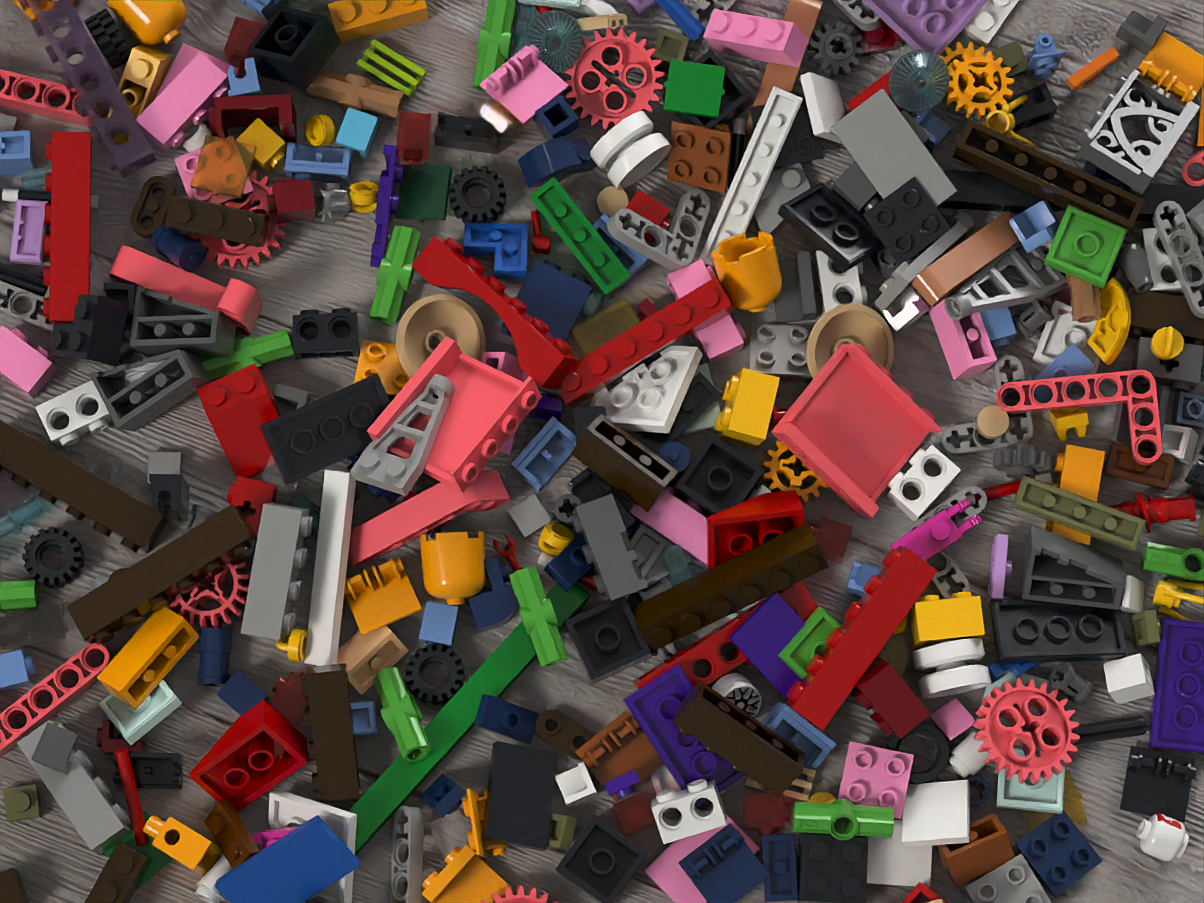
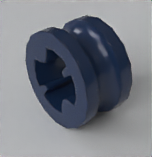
(984, 794)

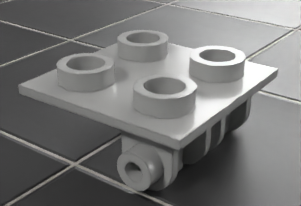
(780, 350)
(1008, 884)

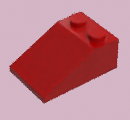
(235, 411)
(751, 524)
(251, 757)

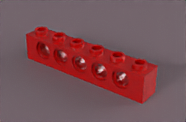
(710, 645)

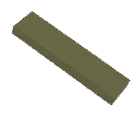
(1079, 513)

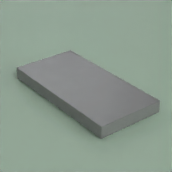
(890, 149)

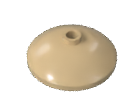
(436, 318)
(849, 325)

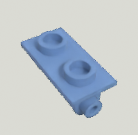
(1043, 58)

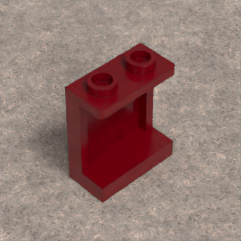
(244, 110)

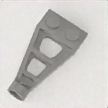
(902, 277)
(1041, 282)
(396, 473)

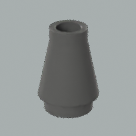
(1135, 266)

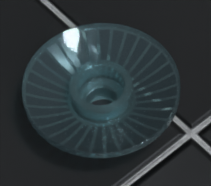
(546, 30)
(908, 73)

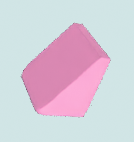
(952, 719)

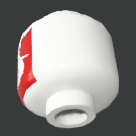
(1162, 837)

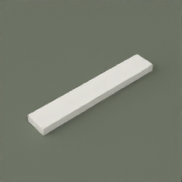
(754, 169)
(330, 568)

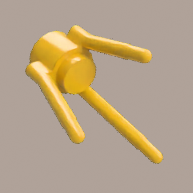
(1004, 122)
(1169, 594)

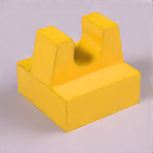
(1069, 418)

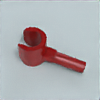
(541, 243)
(508, 552)

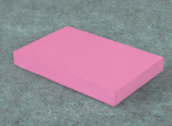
(671, 877)

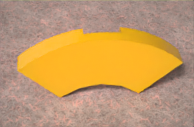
(1113, 327)

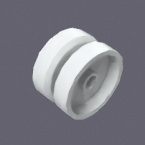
(630, 150)
(951, 668)

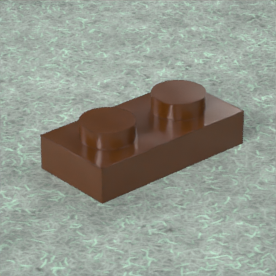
(1123, 466)
(231, 834)

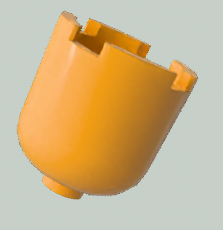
(151, 20)
(748, 270)
(453, 565)

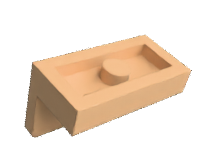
(369, 655)

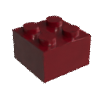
(890, 698)

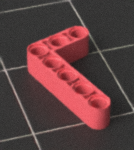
(41, 102)
(236, 301)
(1092, 397)
(423, 514)
(61, 696)

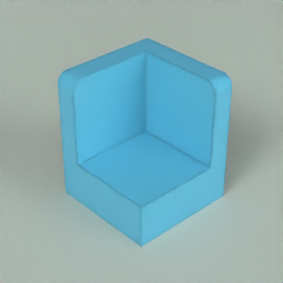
(358, 131)

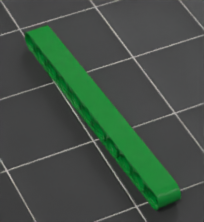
(457, 719)

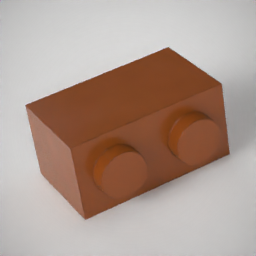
(986, 851)

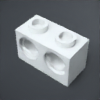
(1160, 262)
(832, 283)
(72, 405)
(928, 487)
(692, 819)

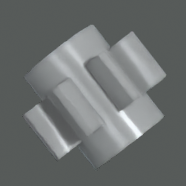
(331, 202)

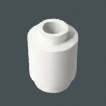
(966, 758)

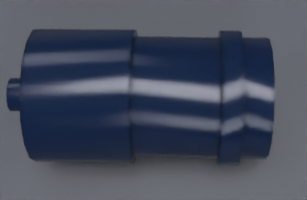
(178, 247)
(676, 456)
(214, 656)

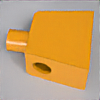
(191, 849)

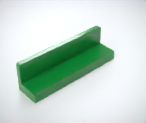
(580, 237)

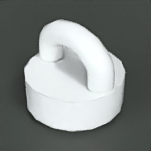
(196, 137)

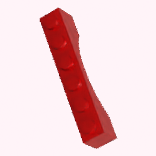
(679, 319)
(537, 351)

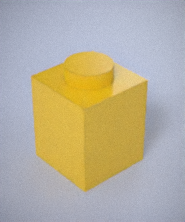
(270, 147)

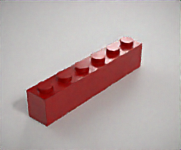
(70, 224)
(860, 637)

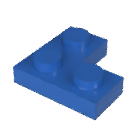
(504, 241)

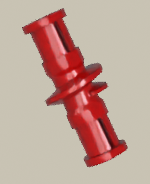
(1159, 510)

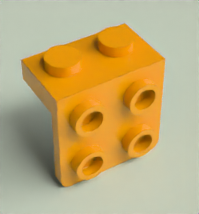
(463, 880)

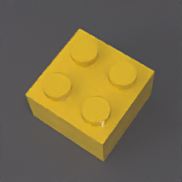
(747, 408)
(945, 619)

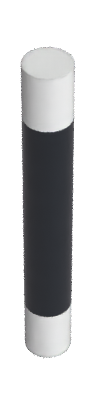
(737, 147)
(13, 194)

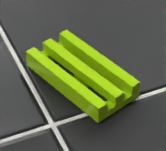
(369, 54)

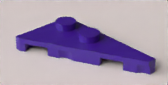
(387, 202)

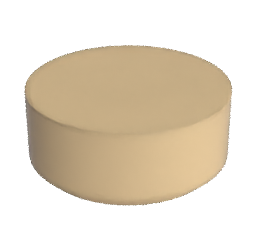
(611, 200)
(992, 422)

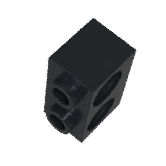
(325, 343)

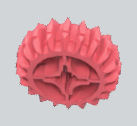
(228, 604)

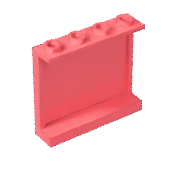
(477, 419)
(855, 427)

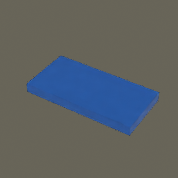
(290, 867)

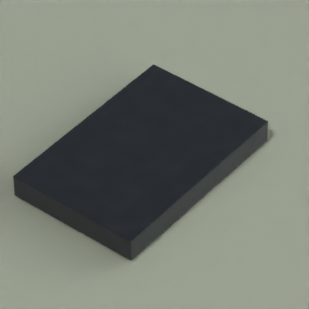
(832, 226)
(519, 796)

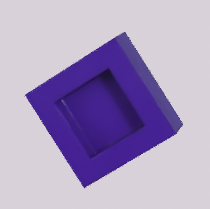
(548, 406)
(622, 785)

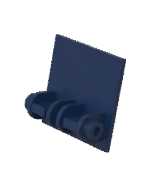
(1058, 853)
(724, 867)

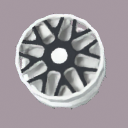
(739, 691)

